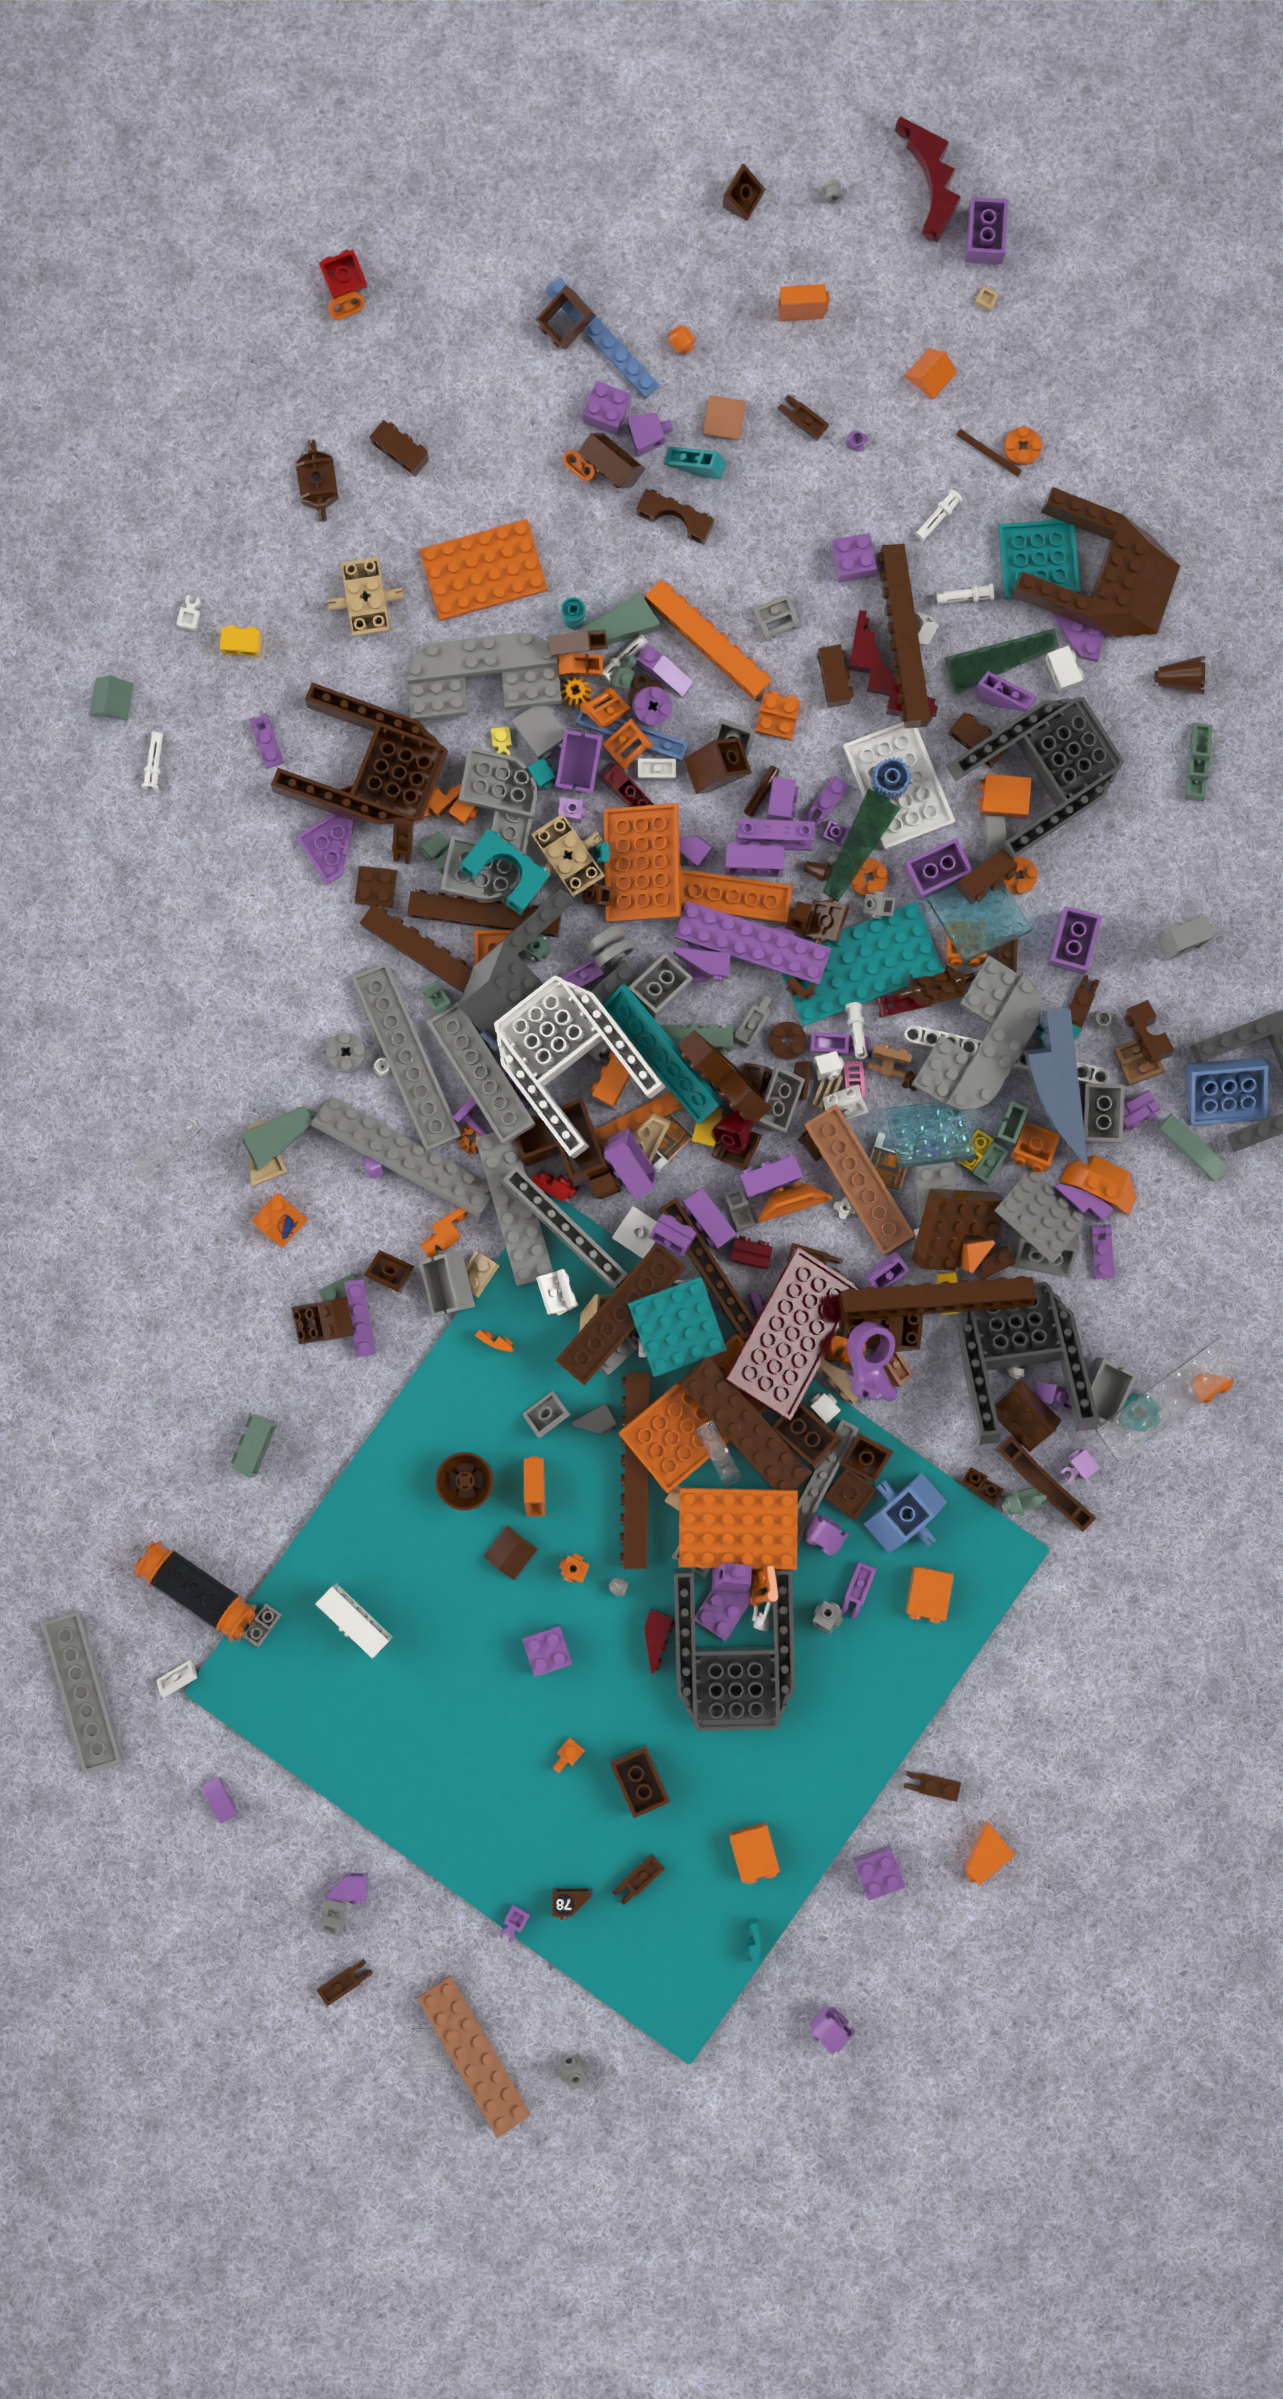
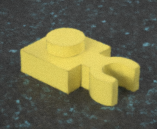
(501, 739)

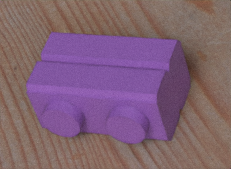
(1139, 1108)
(672, 1234)
(887, 1271)

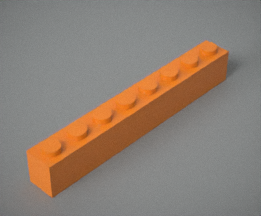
(708, 640)

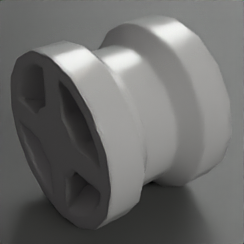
(832, 191)

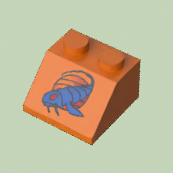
(279, 1220)

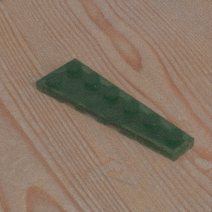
(971, 666)
(866, 831)

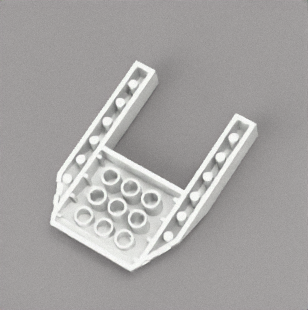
(549, 1035)

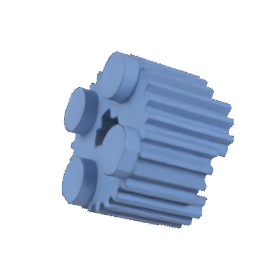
(901, 778)

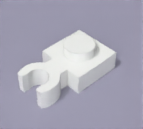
(189, 616)

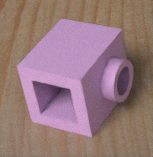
(572, 809)

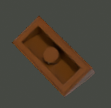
(803, 1070)

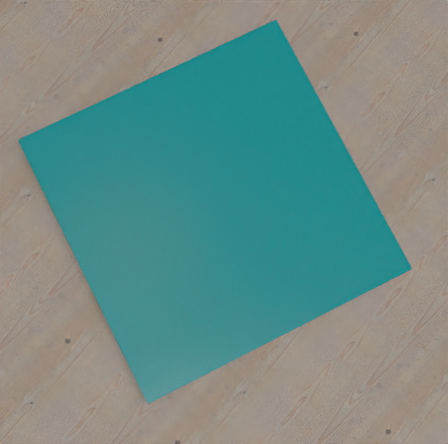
(456, 1741)

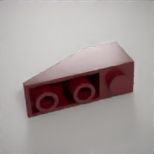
(623, 786)
(656, 1630)

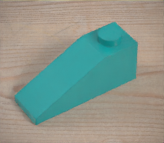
(696, 461)

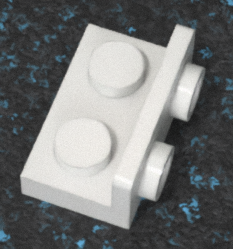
(849, 1102)

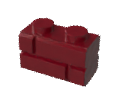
(751, 1253)

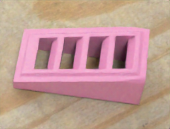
(861, 1075)

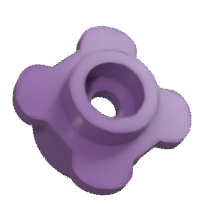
(856, 435)

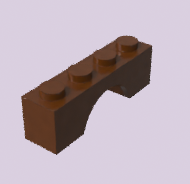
(655, 506)

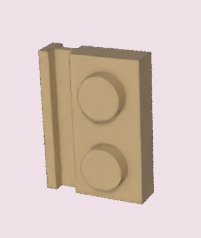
(479, 1272)

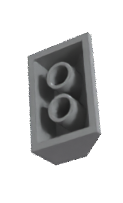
(782, 1097)
(1103, 1113)
(1031, 1259)

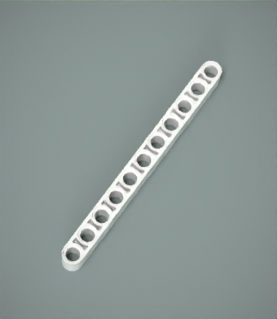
(921, 1041)

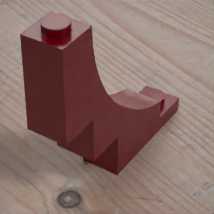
(929, 152)
(867, 659)

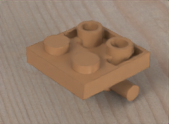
(889, 1058)

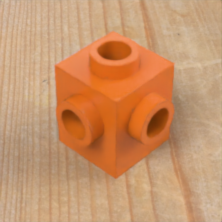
(579, 1574)

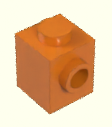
(463, 812)

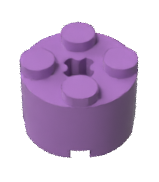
(662, 708)
(825, 1533)
(831, 2029)

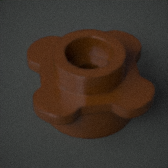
(907, 1083)

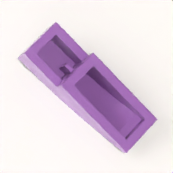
(837, 1042)
(1084, 1201)

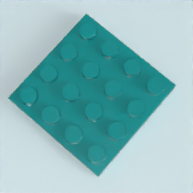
(1041, 550)
(677, 1326)

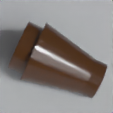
(818, 870)

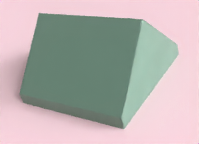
(111, 698)

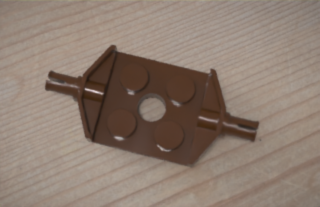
(321, 493)
(950, 986)

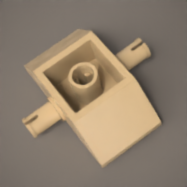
(362, 581)
(560, 839)

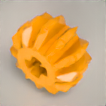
(567, 692)

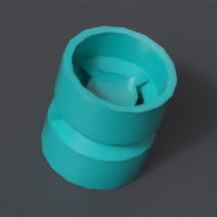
(573, 613)

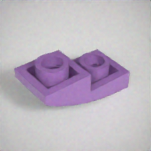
(835, 833)
(219, 1801)

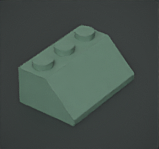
(253, 1445)

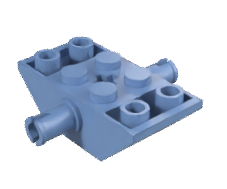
(893, 1529)

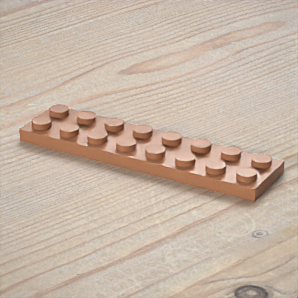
(859, 1179)
(473, 2056)

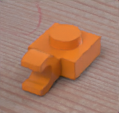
(569, 1753)

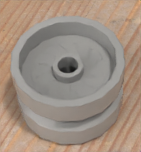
(610, 946)

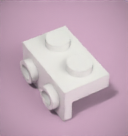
(556, 1291)

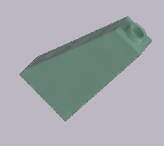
(626, 620)
(275, 1136)

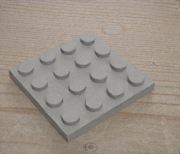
(1041, 1215)

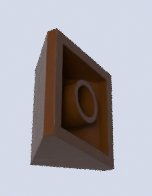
(743, 193)
(742, 1159)
(389, 1271)
(866, 1457)
(510, 1552)

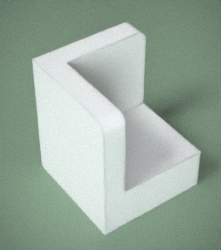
(926, 627)

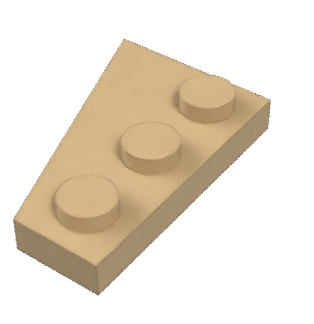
(651, 1134)
(272, 1170)

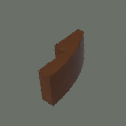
(979, 1485)

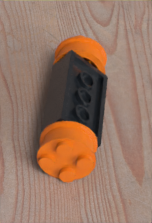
(195, 1591)

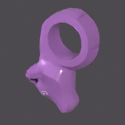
(868, 1375)

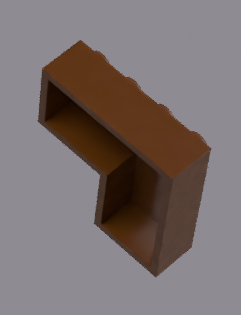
(724, 1077)
(540, 1144)
(948, 1219)

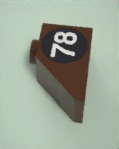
(568, 1901)

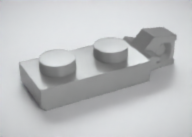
(753, 1022)

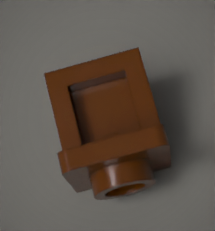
(795, 988)
(809, 1145)

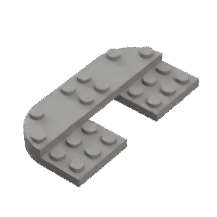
(440, 671)
(509, 789)
(1013, 1011)

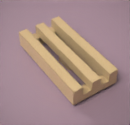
(821, 1106)

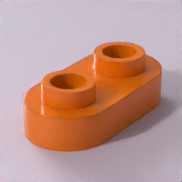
(346, 307)
(580, 466)

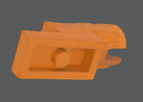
(440, 803)
(445, 1233)

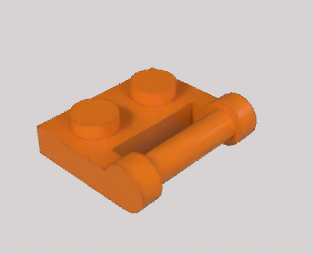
(608, 712)
(623, 739)
(832, 1353)
(763, 1579)

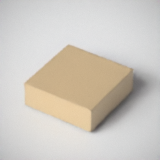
(986, 298)

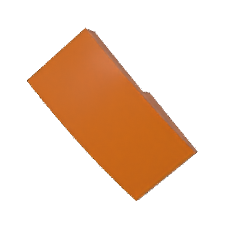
(501, 1343)

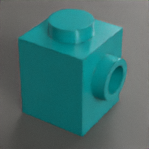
(543, 774)

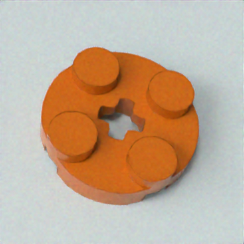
(1022, 435)
(879, 874)
(1029, 875)

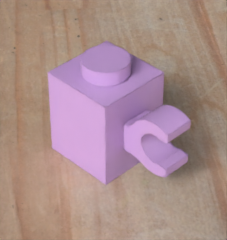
(1081, 1463)

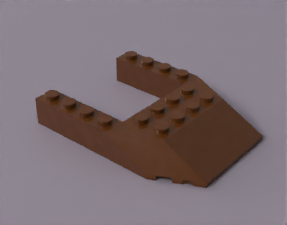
(1131, 580)
(395, 772)

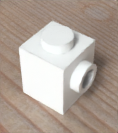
(828, 1066)
(824, 1406)

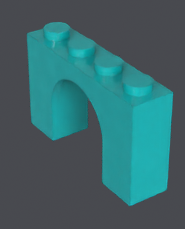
(492, 848)

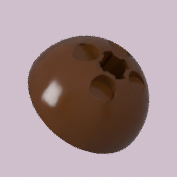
(450, 1481)

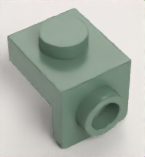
(436, 997)

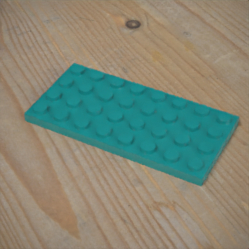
(871, 963)

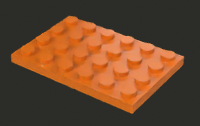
(483, 570)
(643, 862)
(738, 1527)

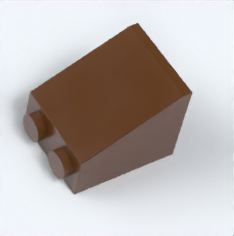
(717, 765)

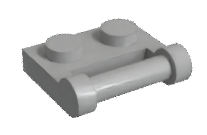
(773, 612)

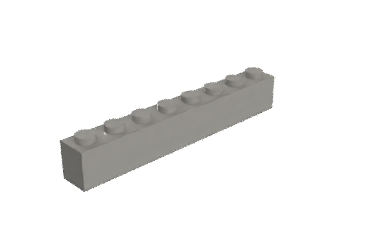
(564, 1227)

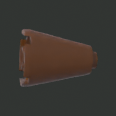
(1183, 675)

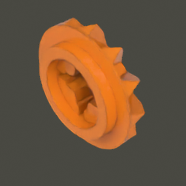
(464, 1141)

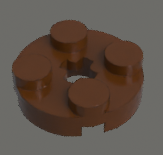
(794, 1032)

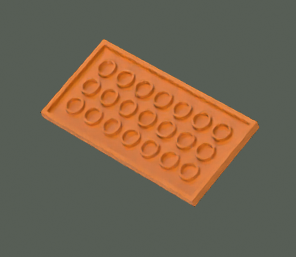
(666, 1431)

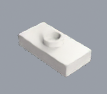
(656, 768)
(176, 1678)

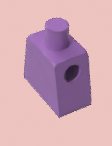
(647, 432)
(734, 1578)

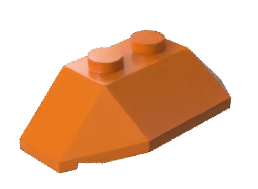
(1103, 1180)
(792, 1200)

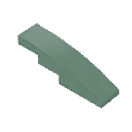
(1198, 761)
(1193, 1147)

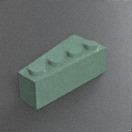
(719, 1037)

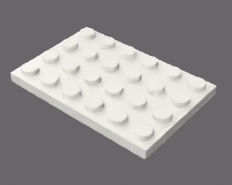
(924, 802)

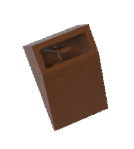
(322, 1320)

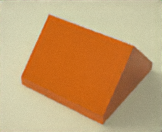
(932, 372)
(973, 1252)

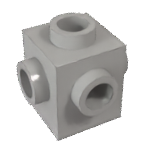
(875, 904)
(827, 1617)
(574, 2067)

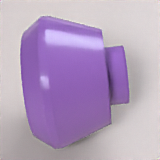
(373, 1167)

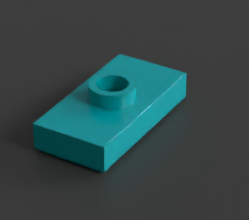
(601, 853)

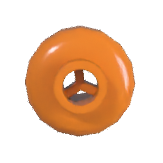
(681, 339)

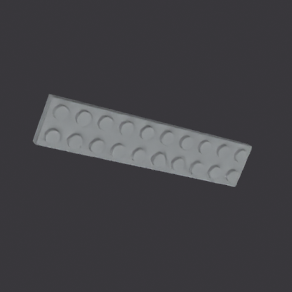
(406, 1056)
(403, 1156)

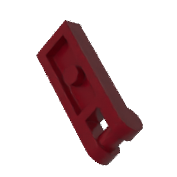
(898, 1005)

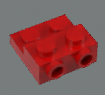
(342, 273)
(560, 1188)

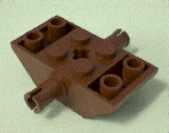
(904, 1328)

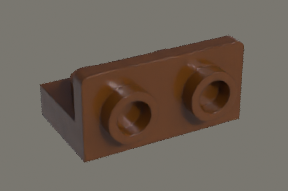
(758, 1076)

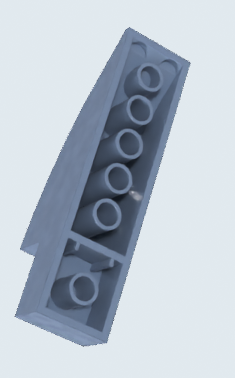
(1056, 1078)

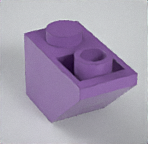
(695, 850)
(1053, 1395)
(350, 1888)

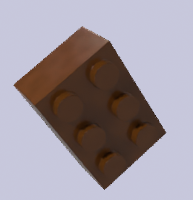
(611, 460)
(1025, 1415)
(808, 1436)
(639, 1781)

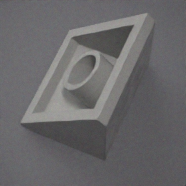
(728, 729)
(546, 1414)

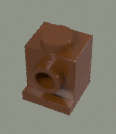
(593, 894)
(798, 917)

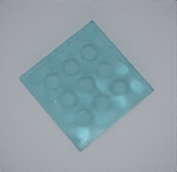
(979, 926)
(929, 1134)

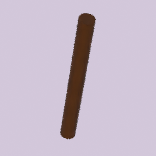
(988, 452)

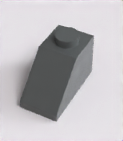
(598, 1420)

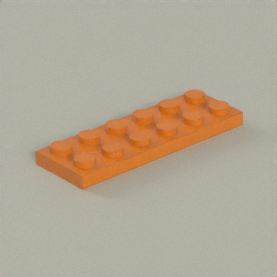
(737, 895)

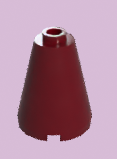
(733, 1132)

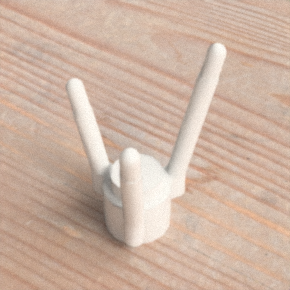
(762, 1620)

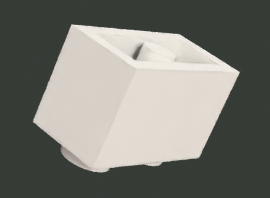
(1064, 669)

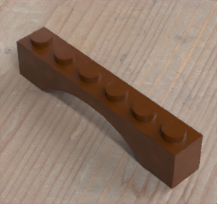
(1036, 1476)

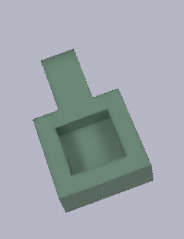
(624, 675)

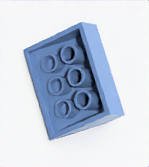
(1227, 1091)

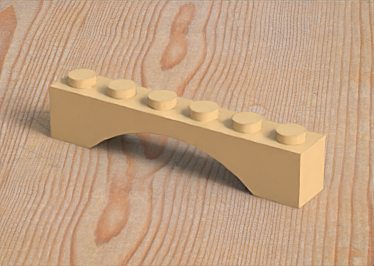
(838, 1378)

